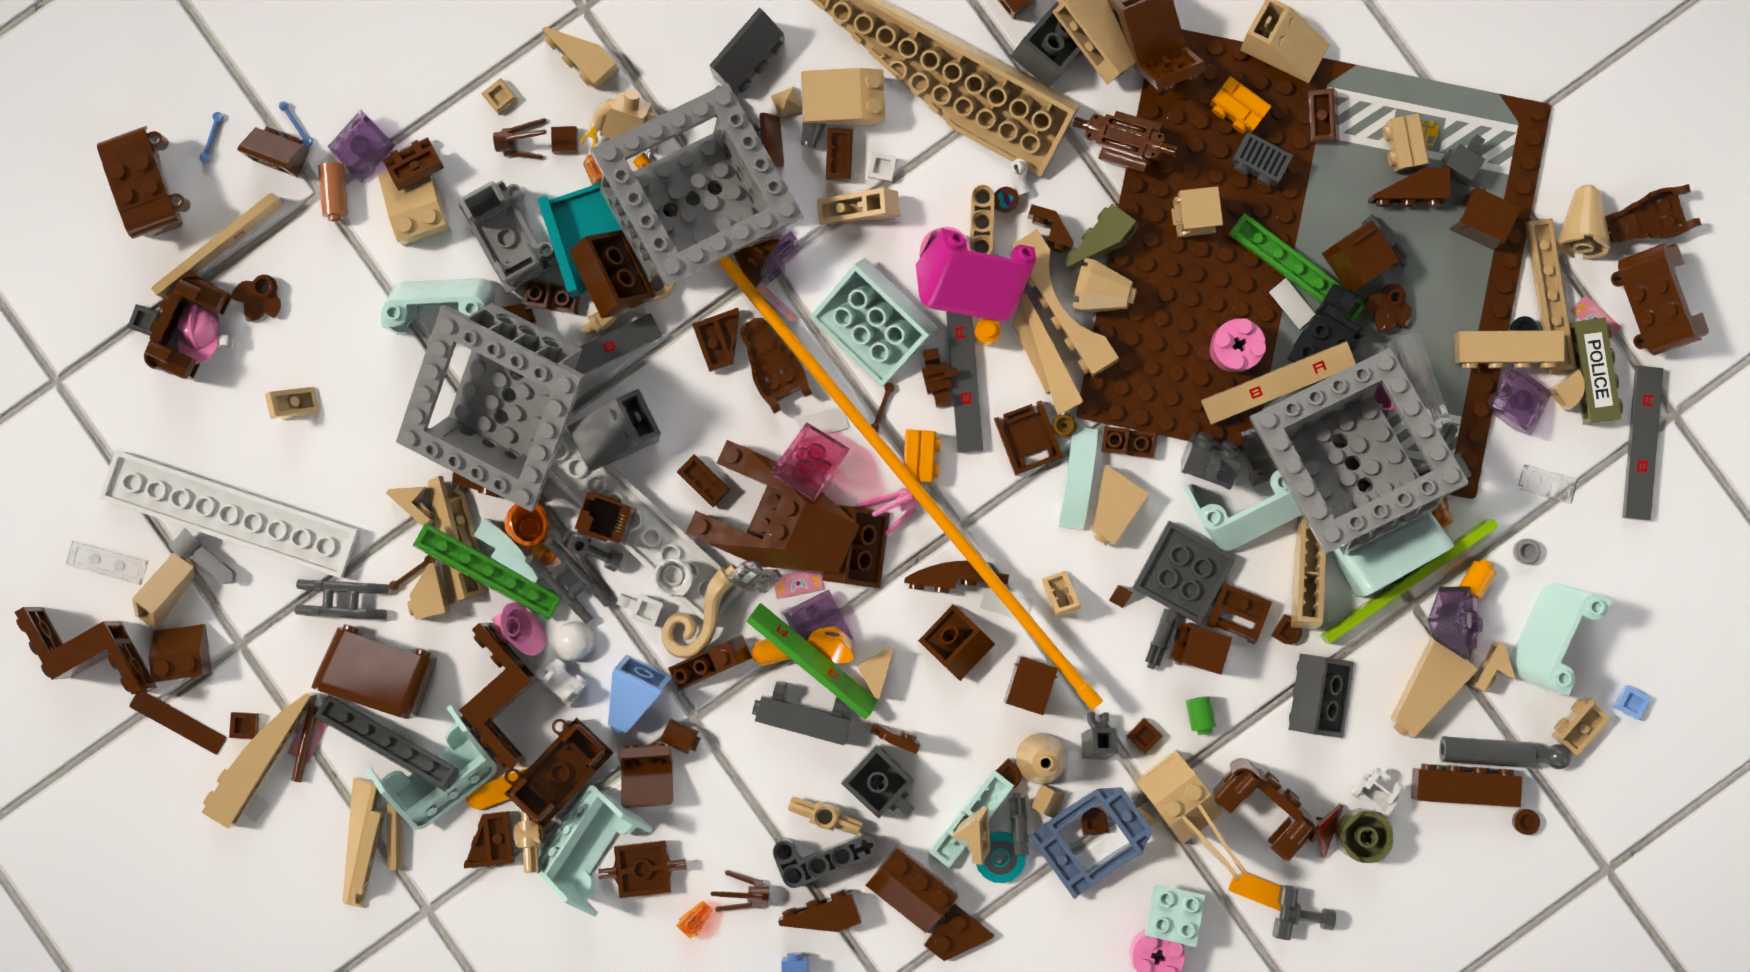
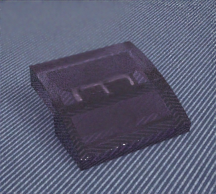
(774, 265)
(816, 614)

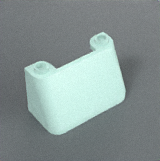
(407, 297)
(1392, 555)
(1549, 633)

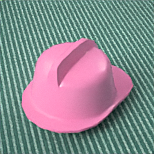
(198, 332)
(520, 628)

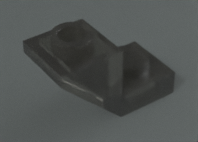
(1260, 463)

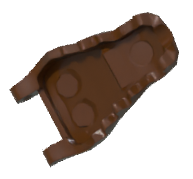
(1653, 216)
(773, 366)

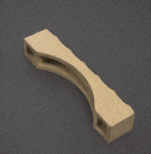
(1092, 348)

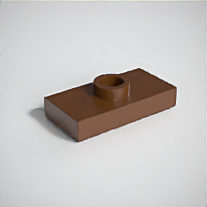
(839, 154)
(703, 481)

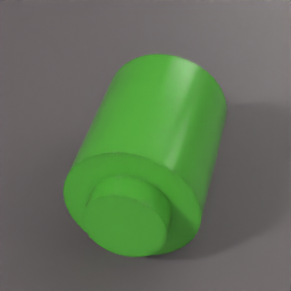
(1201, 715)

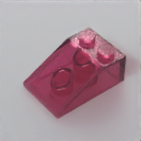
(810, 461)

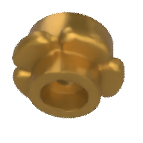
(1061, 419)

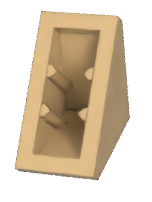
(1061, 594)
(875, 670)

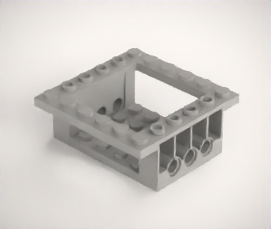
(747, 210)
(473, 440)
(1300, 444)

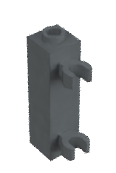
(800, 718)

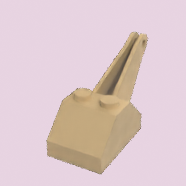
(1184, 804)

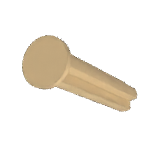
(394, 839)

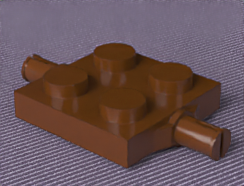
(642, 869)

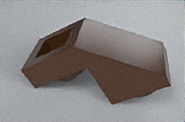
(1058, 237)

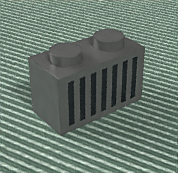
(1260, 160)

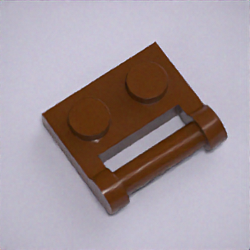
(1242, 605)

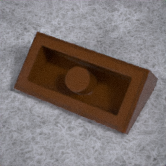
(1323, 115)
(772, 137)

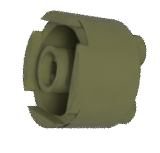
(1378, 832)

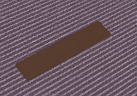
(178, 722)

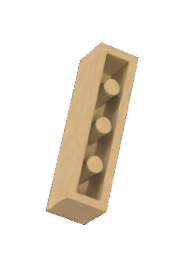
(1508, 348)

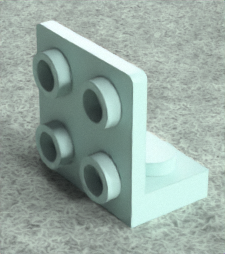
(1175, 915)

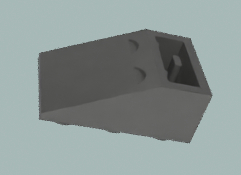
(615, 431)

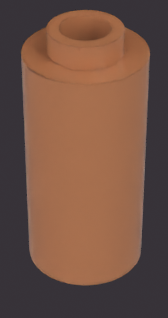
(333, 191)

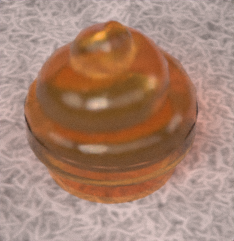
(543, 554)

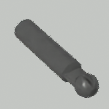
(1502, 752)

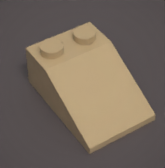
(843, 96)
(415, 210)

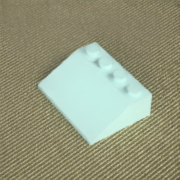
(873, 321)

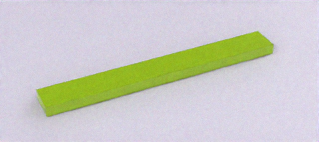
(1407, 582)

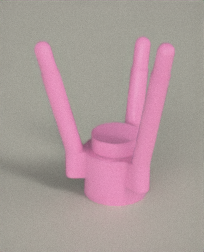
(903, 500)

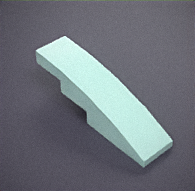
(989, 795)

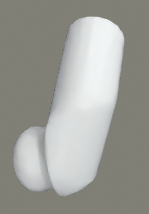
(1018, 175)

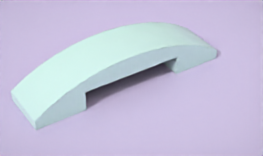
(1078, 478)

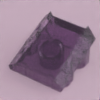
(361, 146)
(1519, 401)

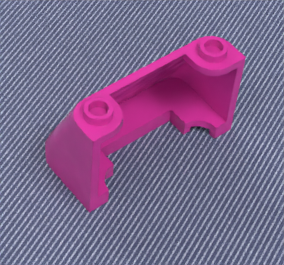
(972, 281)

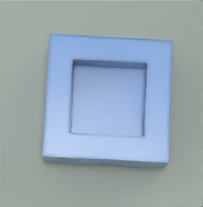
(1632, 702)

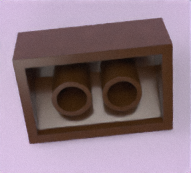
(611, 273)
(866, 555)
(912, 889)

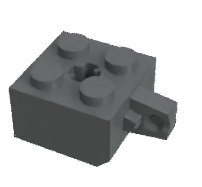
(1211, 460)
(878, 798)

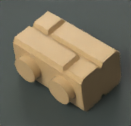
(1406, 143)

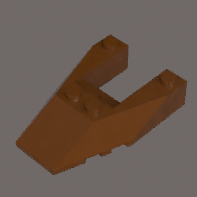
(787, 525)

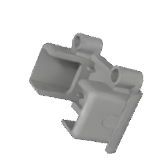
(505, 234)

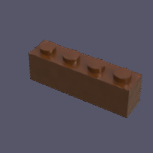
(1466, 786)

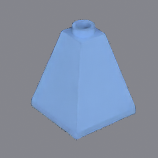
(632, 692)

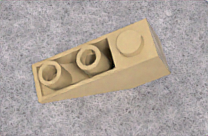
(586, 56)

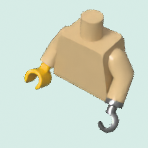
(620, 116)

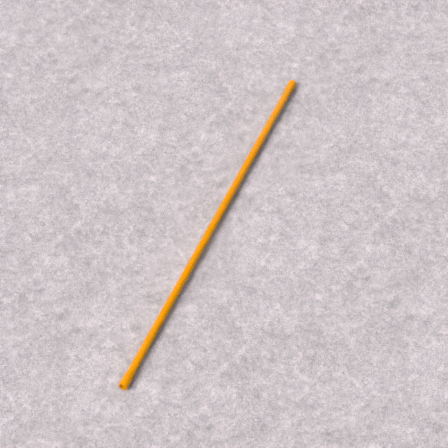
(1082, 687)

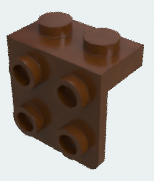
(646, 775)

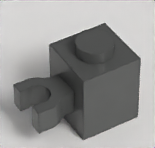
(1463, 160)
(1099, 741)

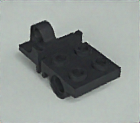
(1330, 327)

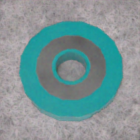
(1002, 872)

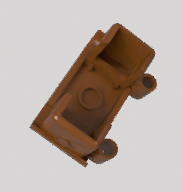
(139, 183)
(1658, 300)
(157, 353)
(558, 772)
(1243, 781)

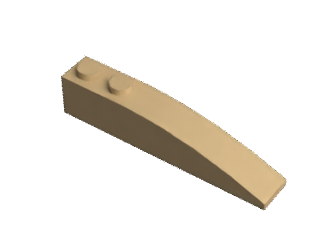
(1307, 579)
(252, 765)

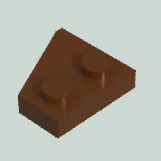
(718, 338)
(905, 740)
(492, 841)

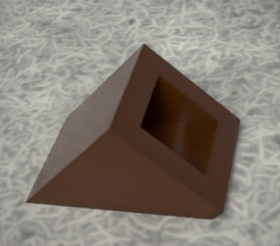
(1120, 596)

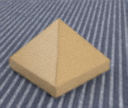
(787, 103)

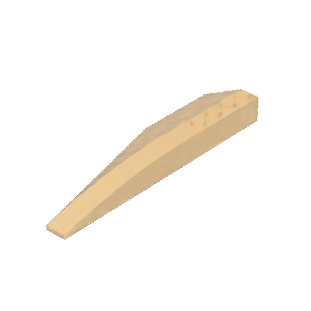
(961, 82)

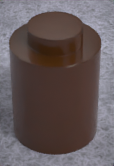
(680, 737)

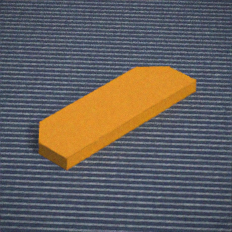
(491, 792)
(1256, 890)

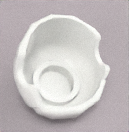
(673, 577)
(574, 641)

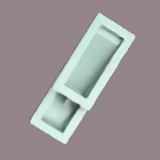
(506, 550)

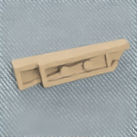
(1045, 357)
(454, 518)
(363, 839)

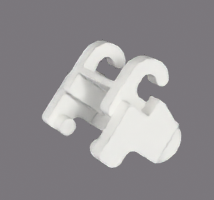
(561, 682)
(1376, 792)

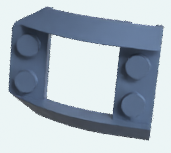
(1064, 861)

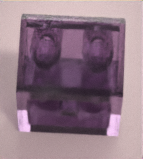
(1455, 620)

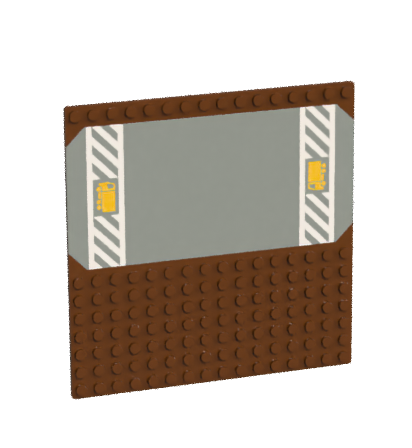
(1205, 280)

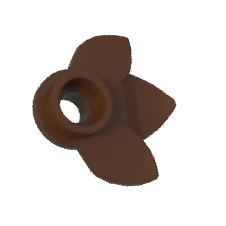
(255, 300)
(1389, 312)

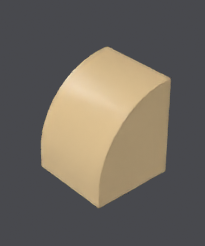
(1569, 390)

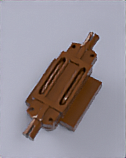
(1127, 140)

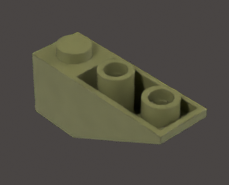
(1106, 236)

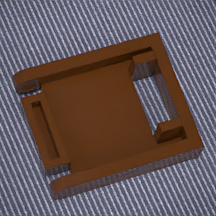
(1025, 434)

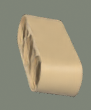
(985, 211)

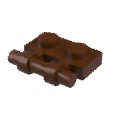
(413, 163)

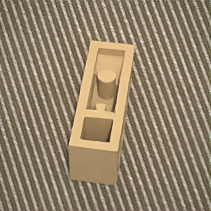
(859, 206)

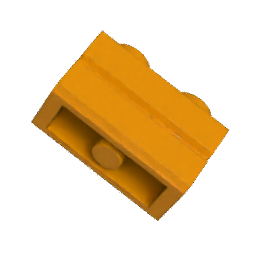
(1239, 106)
(920, 454)

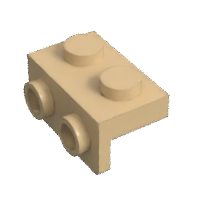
(1580, 725)

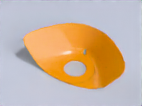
(836, 649)

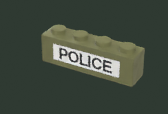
(1595, 362)

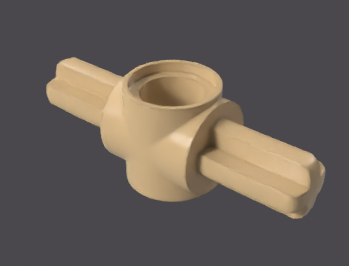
(838, 821)
(529, 838)

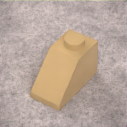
(428, 594)

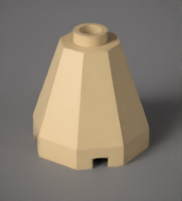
(1102, 289)

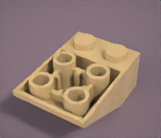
(1285, 40)

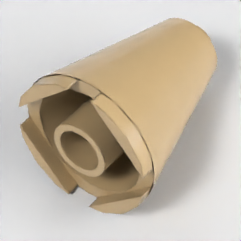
(1585, 225)
(1036, 748)

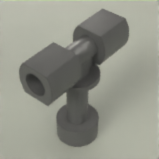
(582, 546)
(1292, 914)

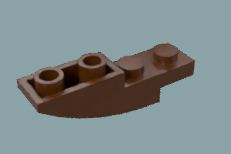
(944, 576)

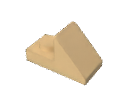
(292, 403)
(408, 498)
(1495, 661)
(976, 831)

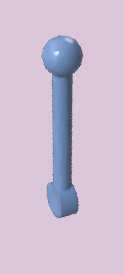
(217, 117)
(307, 141)

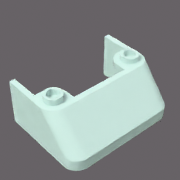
(1249, 523)
(424, 803)
(581, 842)

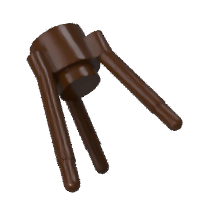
(507, 139)
(756, 896)

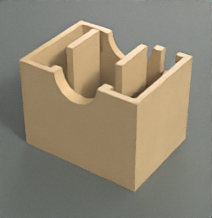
(1197, 211)

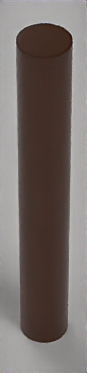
(304, 744)

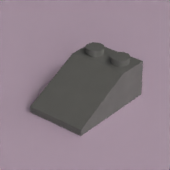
(1046, 49)

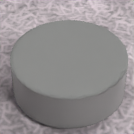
(1526, 551)

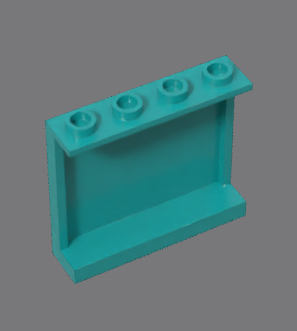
(569, 221)

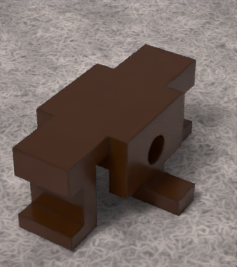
(937, 377)

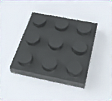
(1184, 572)

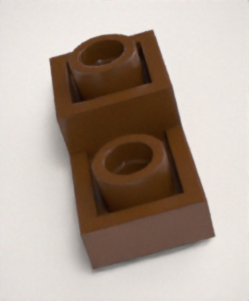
(550, 297)
(1129, 442)

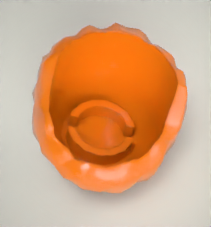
(525, 526)

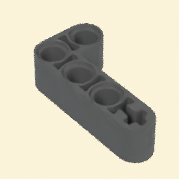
(827, 855)

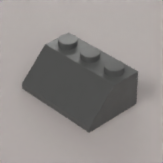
(748, 52)
(1321, 695)

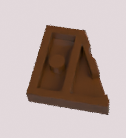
(957, 934)

